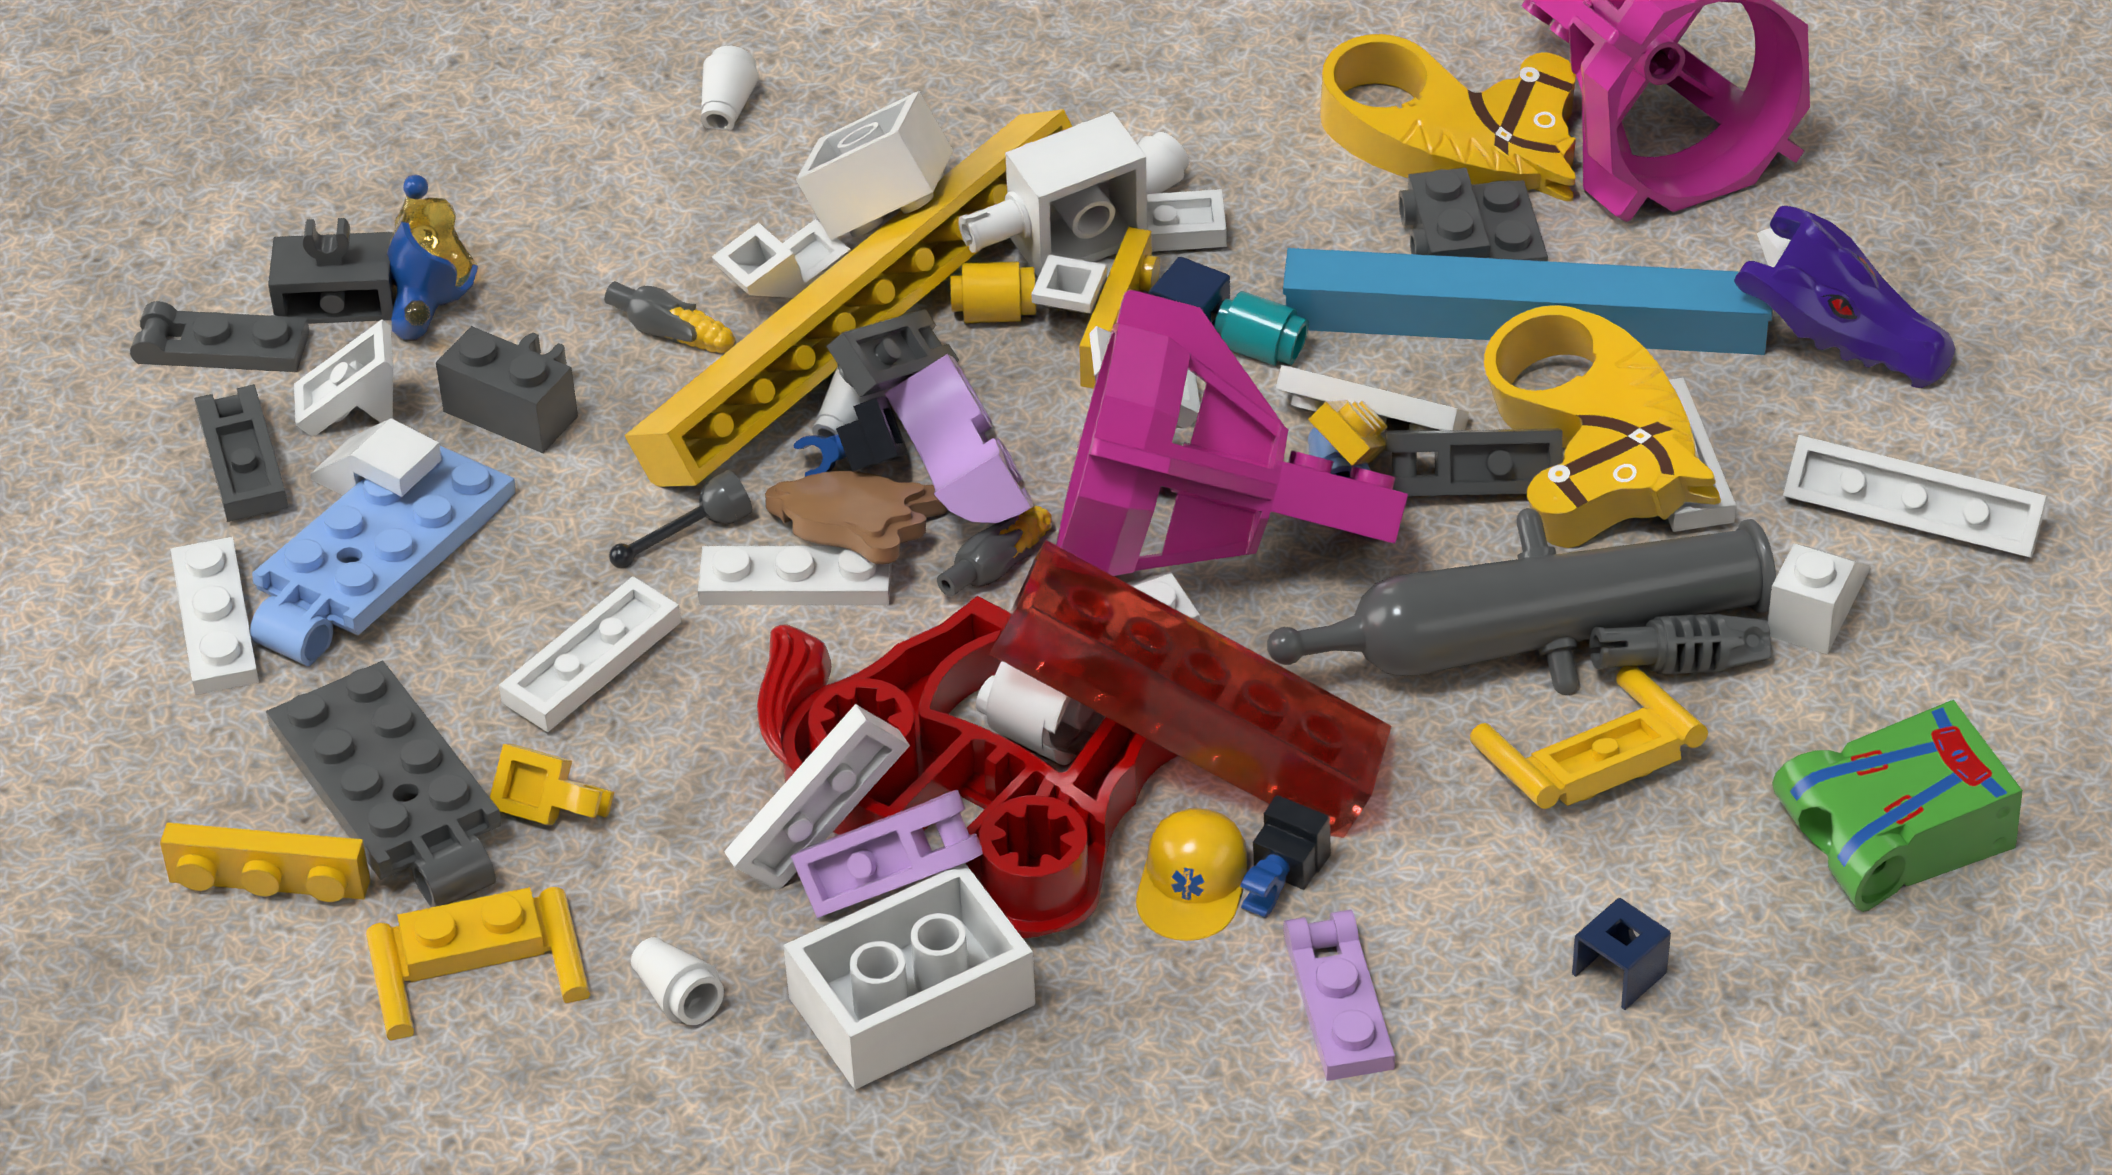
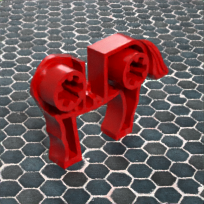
(1039, 827)

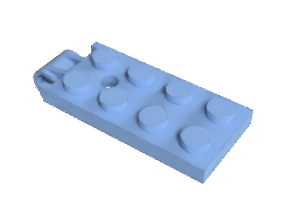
(370, 554)

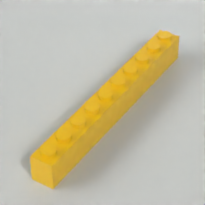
(789, 351)

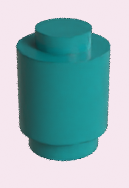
(1261, 328)

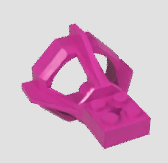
(1635, 42)
(1221, 479)

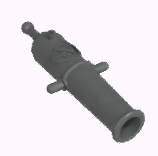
(1541, 601)

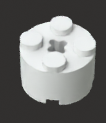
(1034, 713)

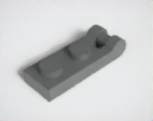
(219, 339)
(887, 352)
(241, 454)
(1473, 460)

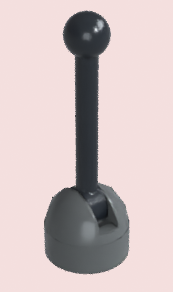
(720, 501)

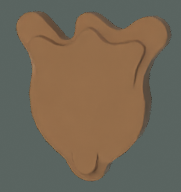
(855, 511)

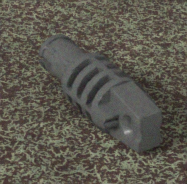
(1684, 644)

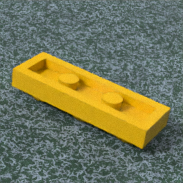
(1132, 270)
(1351, 429)
(265, 861)

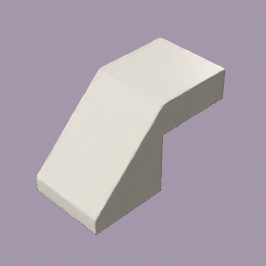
(775, 268)
(1071, 283)
(384, 454)

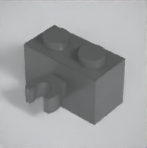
(332, 276)
(508, 387)

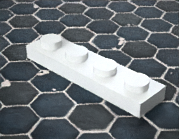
(1915, 496)

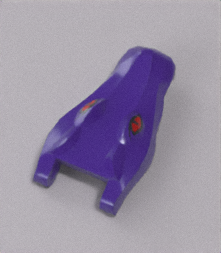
(1841, 301)

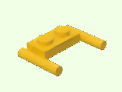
(1602, 755)
(472, 937)

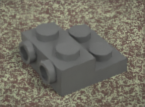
(1470, 219)

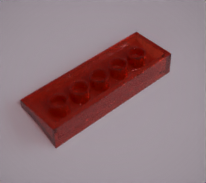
(1191, 689)

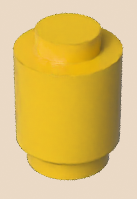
(993, 292)

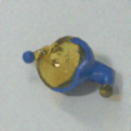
(426, 260)

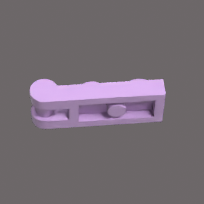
(885, 855)
(1339, 997)

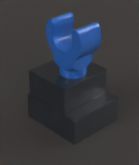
(864, 442)
(1286, 850)

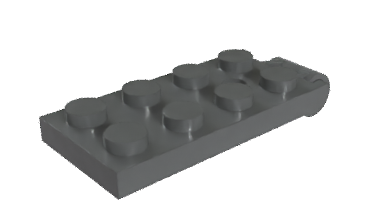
(369, 750)

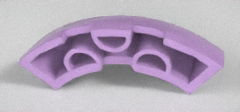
(948, 428)

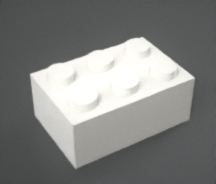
(909, 975)

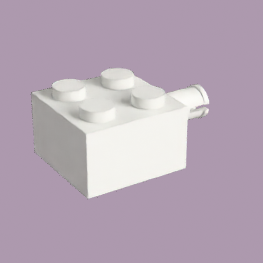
(875, 167)
(1067, 195)

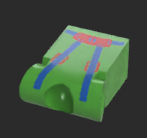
(1903, 803)

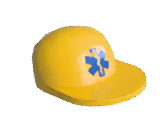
(1192, 875)

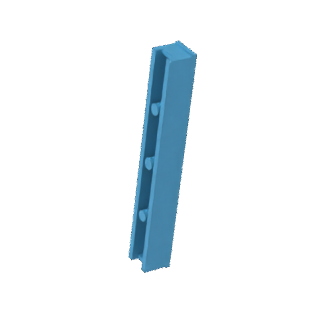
(1478, 295)

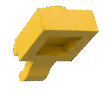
(538, 785)

